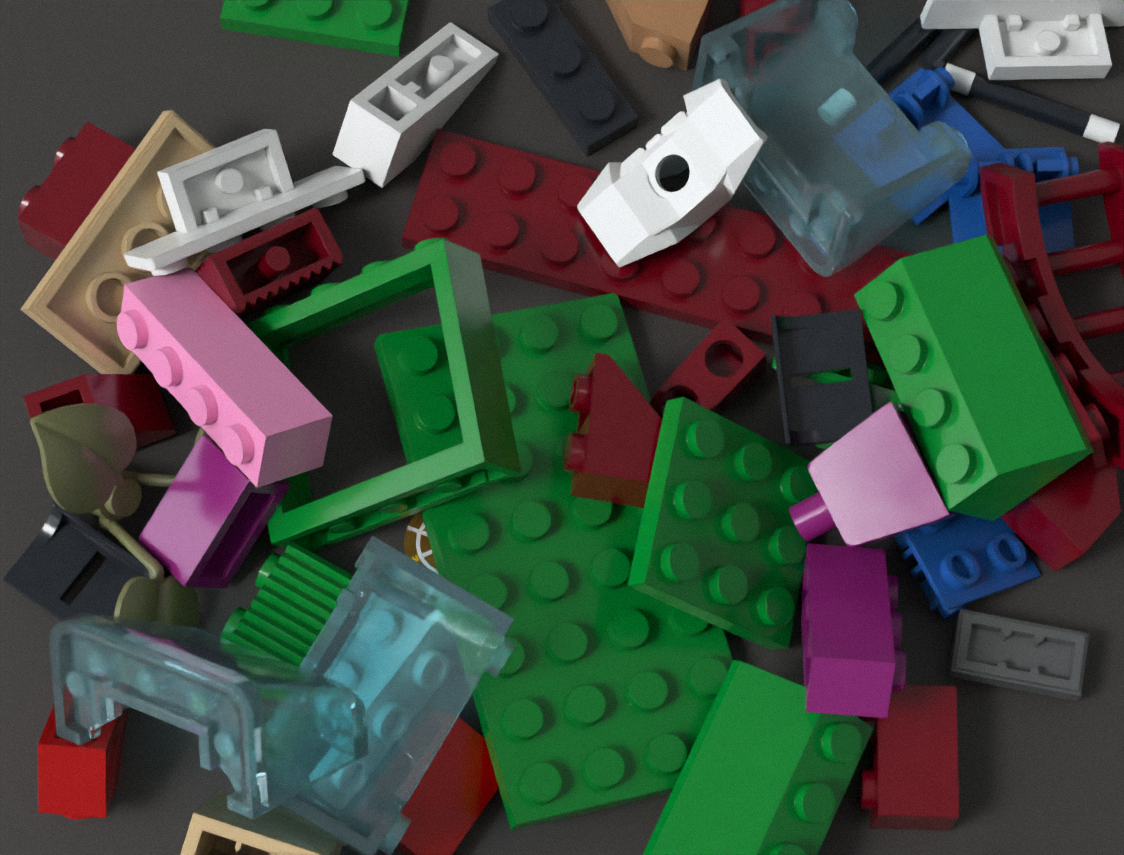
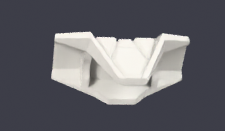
(631, 207)

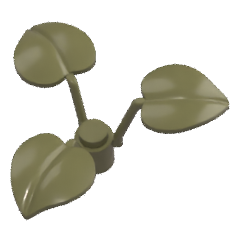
(84, 472)

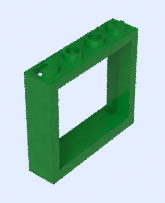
(477, 379)

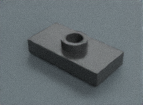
(1018, 655)

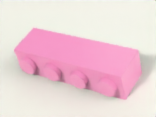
(224, 376)

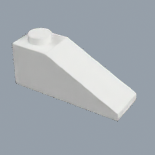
(407, 104)

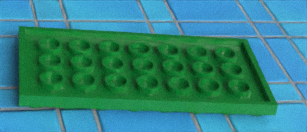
(601, 675)

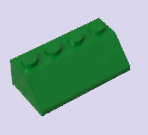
(973, 376)
(760, 773)

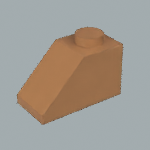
(662, 30)

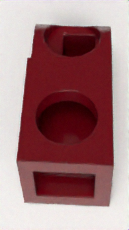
(714, 370)

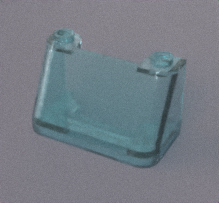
(838, 150)
(414, 659)
(253, 714)

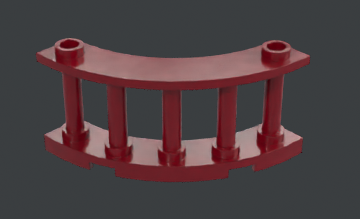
(1012, 218)

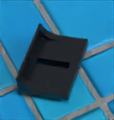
(820, 346)
(59, 560)

